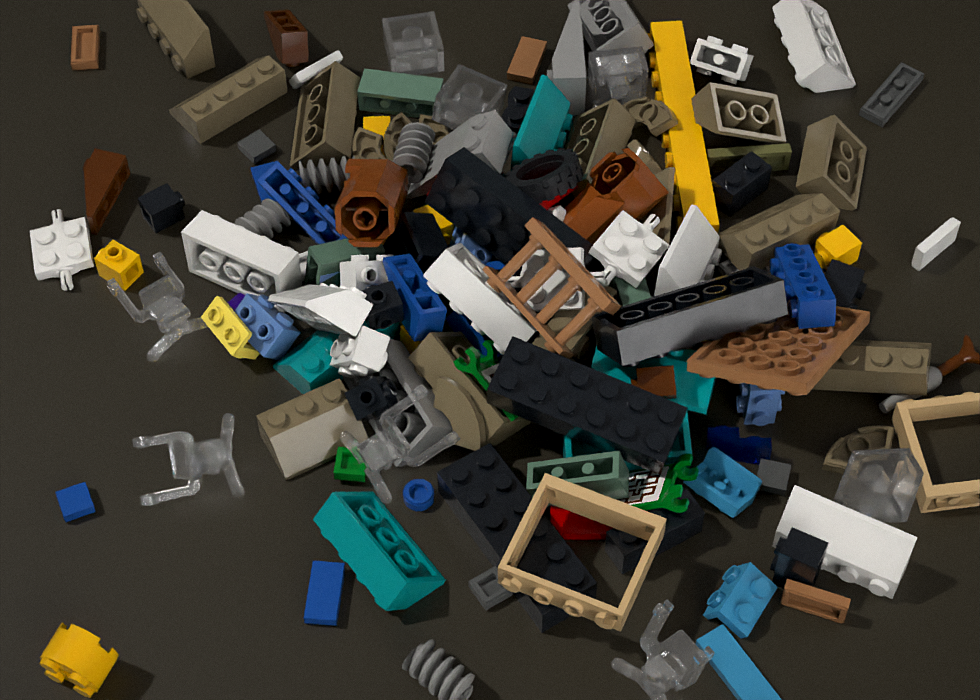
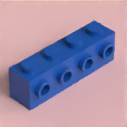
(300, 204)
(806, 287)

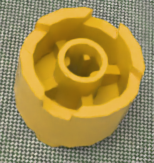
(78, 658)

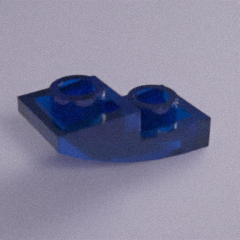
(739, 449)

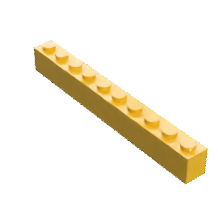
(685, 140)

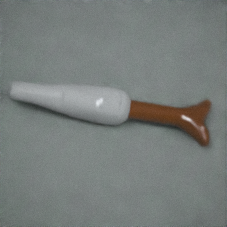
(966, 355)

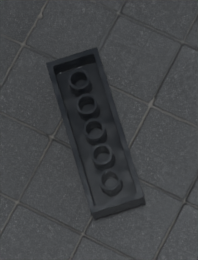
(493, 208)
(690, 316)
(586, 405)
(490, 507)

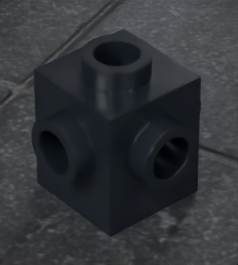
(386, 306)
(371, 397)

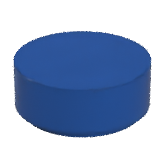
(418, 494)

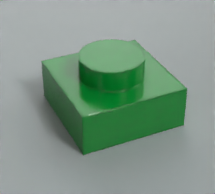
(348, 467)

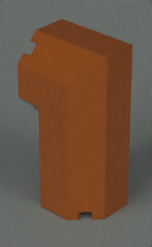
(616, 185)
(371, 201)

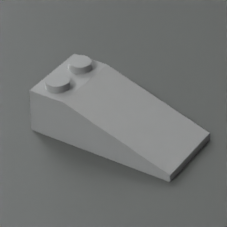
(611, 25)
(568, 62)
(482, 135)

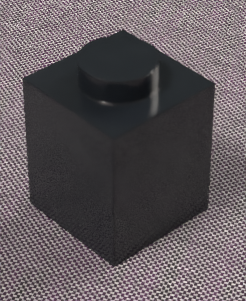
(162, 207)

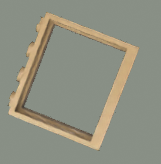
(940, 496)
(595, 507)

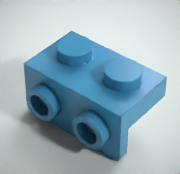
(725, 483)
(741, 598)

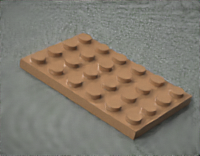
(779, 352)

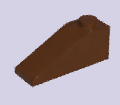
(287, 37)
(104, 179)

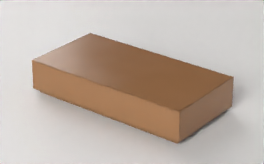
(85, 47)
(527, 60)
(815, 601)

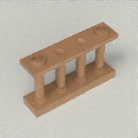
(579, 280)

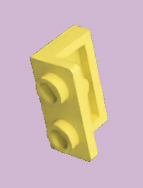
(229, 329)

